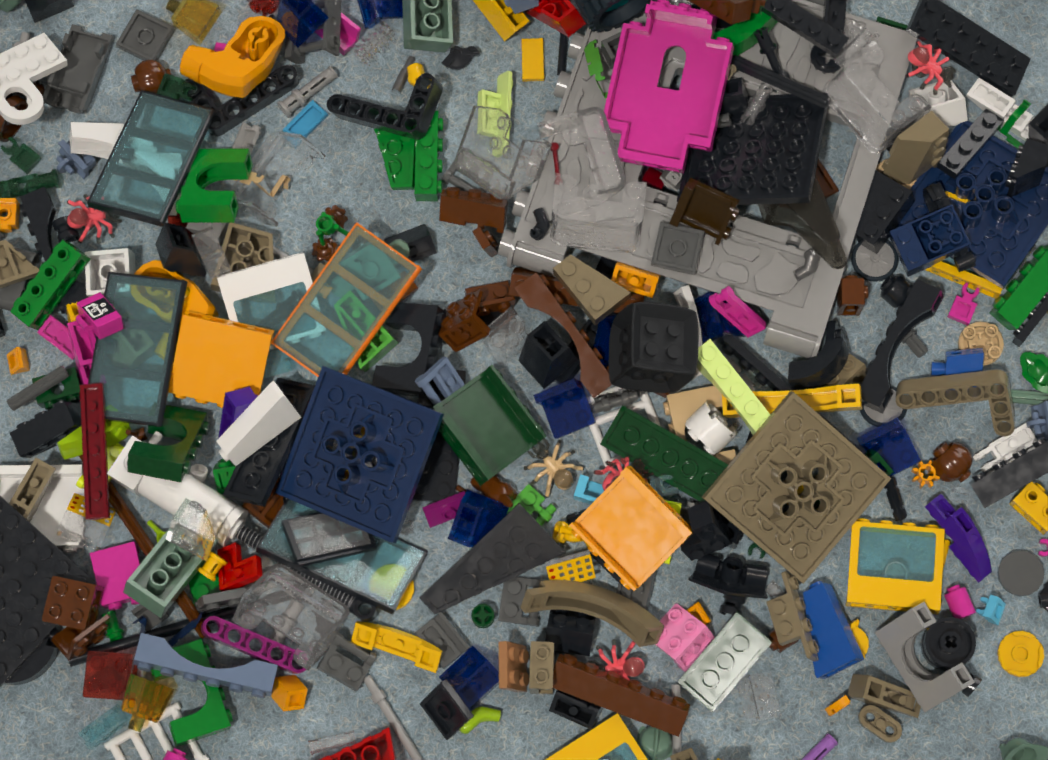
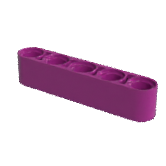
(242, 645)

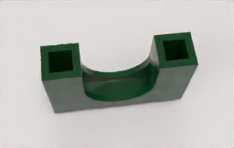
(173, 460)

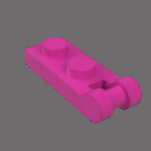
(737, 312)

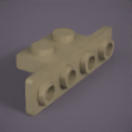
(789, 618)

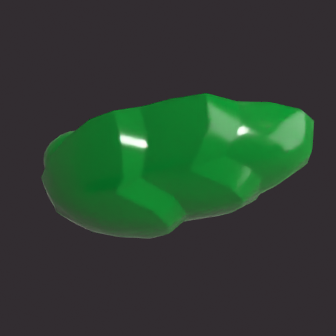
(1035, 370)

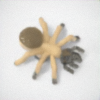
(555, 468)

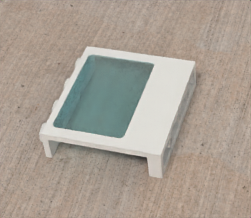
(266, 292)

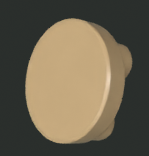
(982, 336)

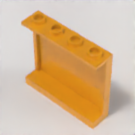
(218, 358)
(631, 529)

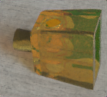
(194, 17)
(144, 701)

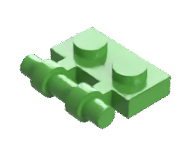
(531, 501)

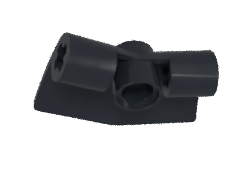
(731, 576)

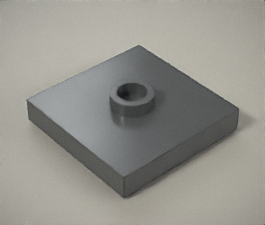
(145, 36)
(677, 248)

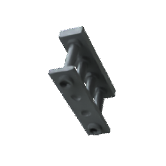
(331, 34)

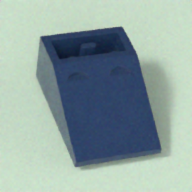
(929, 240)

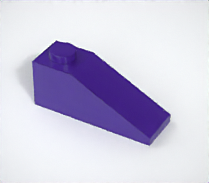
(234, 405)

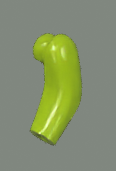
(481, 714)

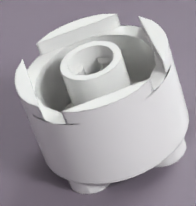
(710, 428)

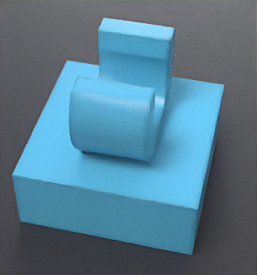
(993, 609)

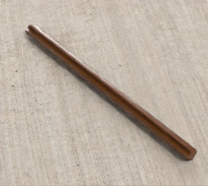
(146, 546)

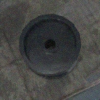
(957, 634)

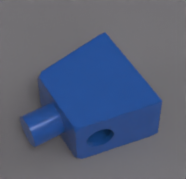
(959, 362)

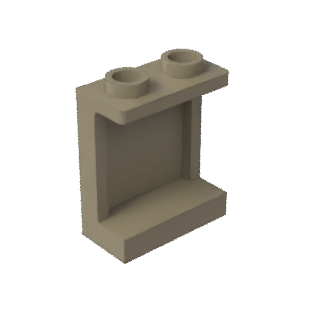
(541, 667)

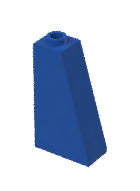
(830, 631)

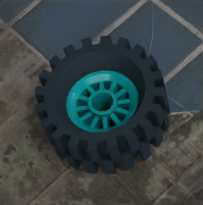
(607, 14)

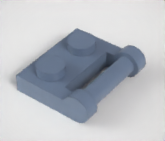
(444, 377)

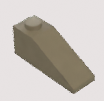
(32, 488)
(883, 695)

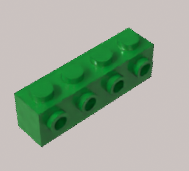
(428, 162)
(50, 285)
(1024, 292)

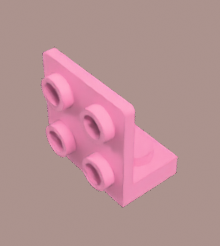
(683, 637)

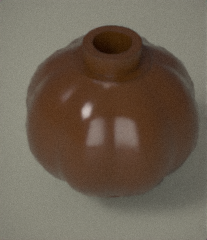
(148, 76)
(952, 461)

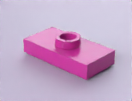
(57, 335)

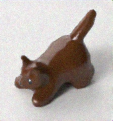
(496, 490)

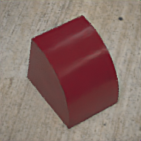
(652, 178)

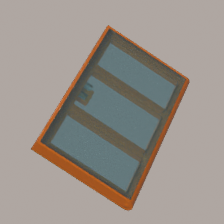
(346, 303)

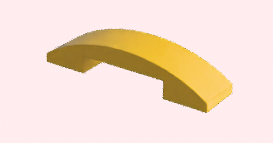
(398, 643)

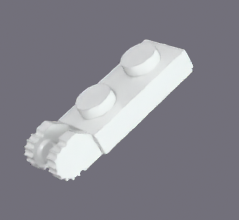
(1006, 446)

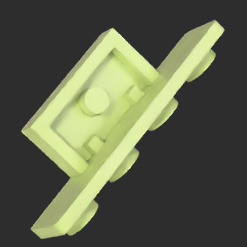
(502, 98)

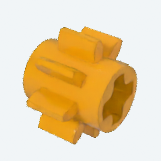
(919, 475)

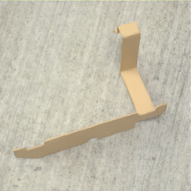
(283, 179)

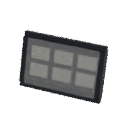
(324, 538)

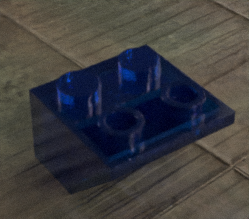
(300, 19)
(475, 518)
(472, 677)

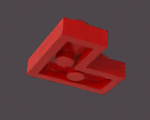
(237, 571)

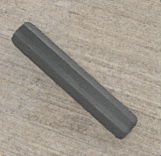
(37, 388)

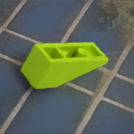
(72, 444)

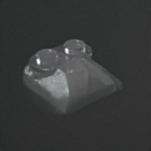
(506, 337)

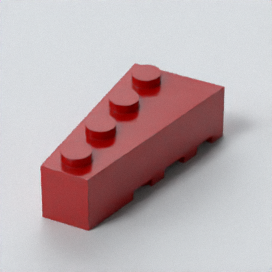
(559, 15)
(371, 748)

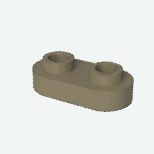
(879, 724)

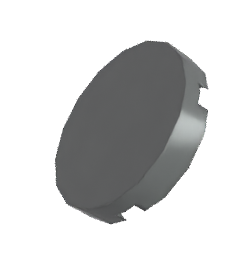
(1020, 573)

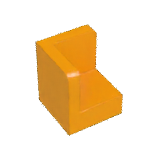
(289, 693)

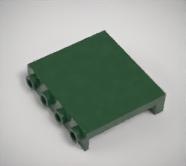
(487, 425)

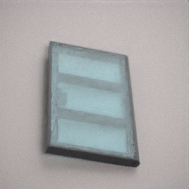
(151, 158)
(140, 358)
(372, 576)

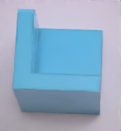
(587, 490)

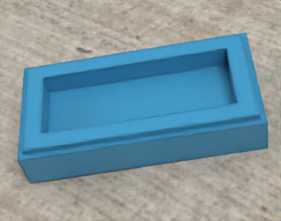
(307, 120)

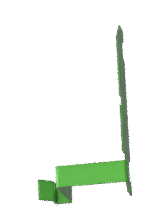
(592, 55)

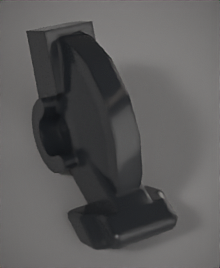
(460, 57)

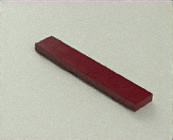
(94, 451)

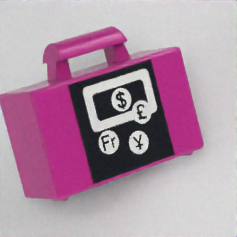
(98, 316)

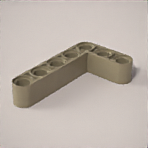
(963, 393)

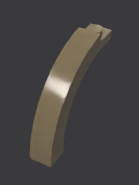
(597, 602)

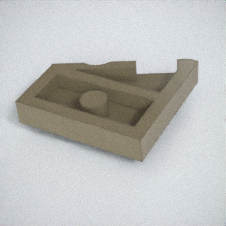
(14, 265)

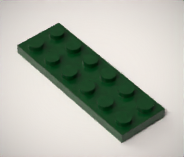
(662, 453)

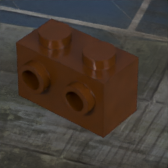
(851, 296)

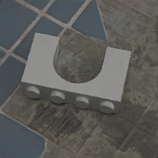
(898, 642)

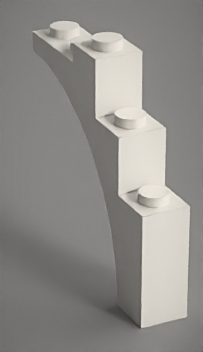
(98, 141)

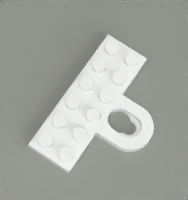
(21, 68)

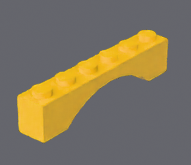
(822, 399)

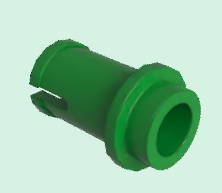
(114, 631)

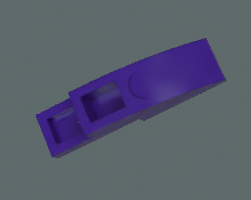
(968, 543)

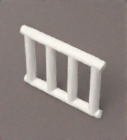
(645, 403)
(174, 710)

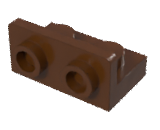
(494, 298)

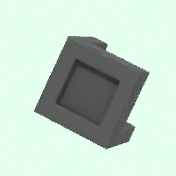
(609, 48)
(152, 619)

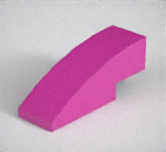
(83, 349)

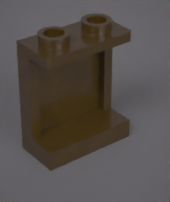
(706, 210)

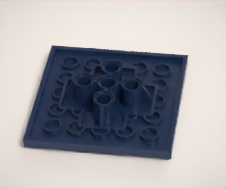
(996, 237)
(395, 432)

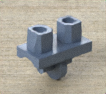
(80, 165)
(1039, 420)

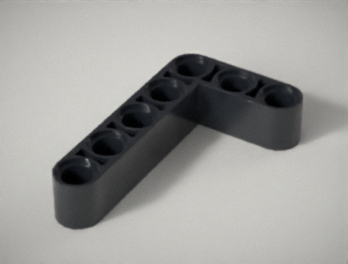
(245, 109)
(387, 116)

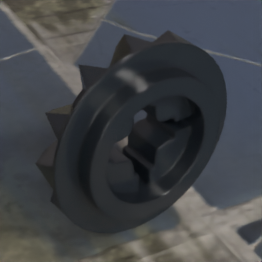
(819, 61)

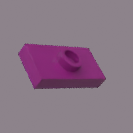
(442, 510)

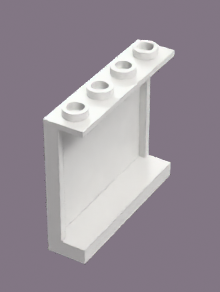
(54, 502)

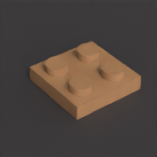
(513, 666)

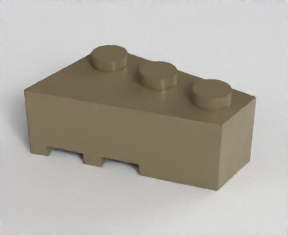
(590, 289)

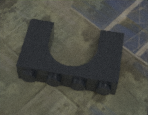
(422, 319)

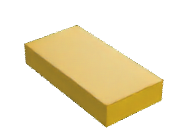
(532, 60)

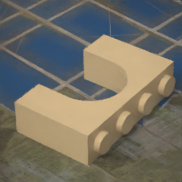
(684, 404)

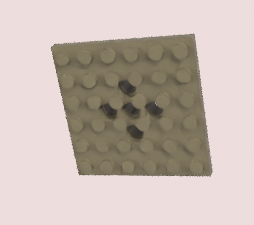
(753, 493)

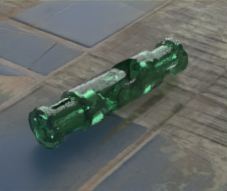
(32, 182)

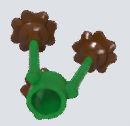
(328, 223)

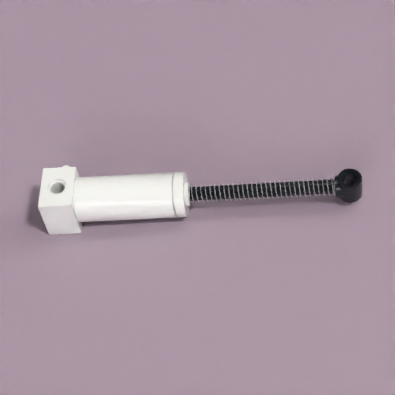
(224, 514)

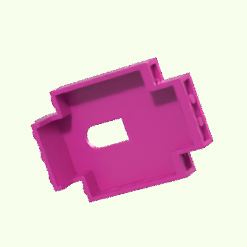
(662, 122)

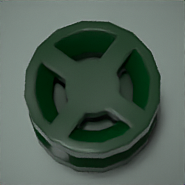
(481, 612)

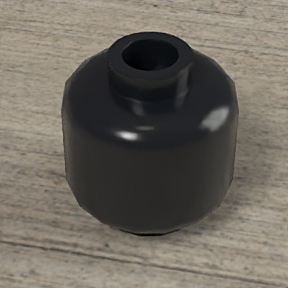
(894, 290)

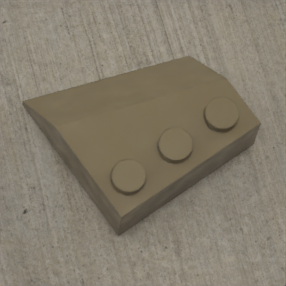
(917, 149)
(245, 248)

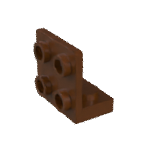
(461, 324)
(72, 603)
(74, 641)

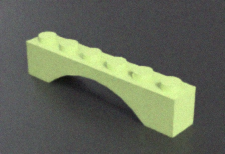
(725, 378)

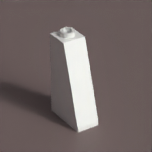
(257, 425)

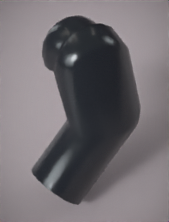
(542, 225)

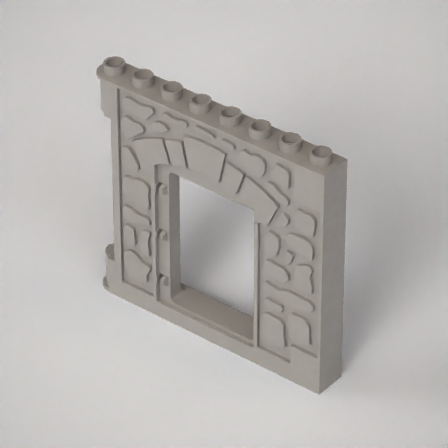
(755, 254)

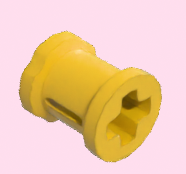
(212, 566)

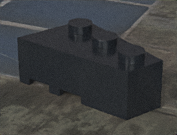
(883, 211)
(46, 428)

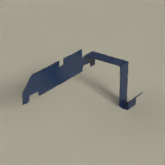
(180, 634)

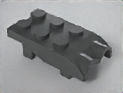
(76, 83)

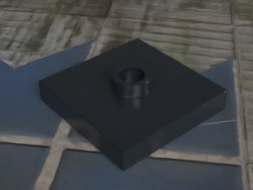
(446, 709)

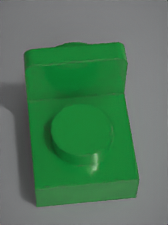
(222, 474)

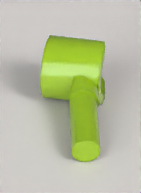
(158, 531)

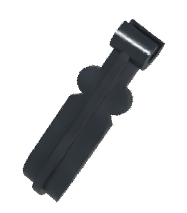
(936, 199)

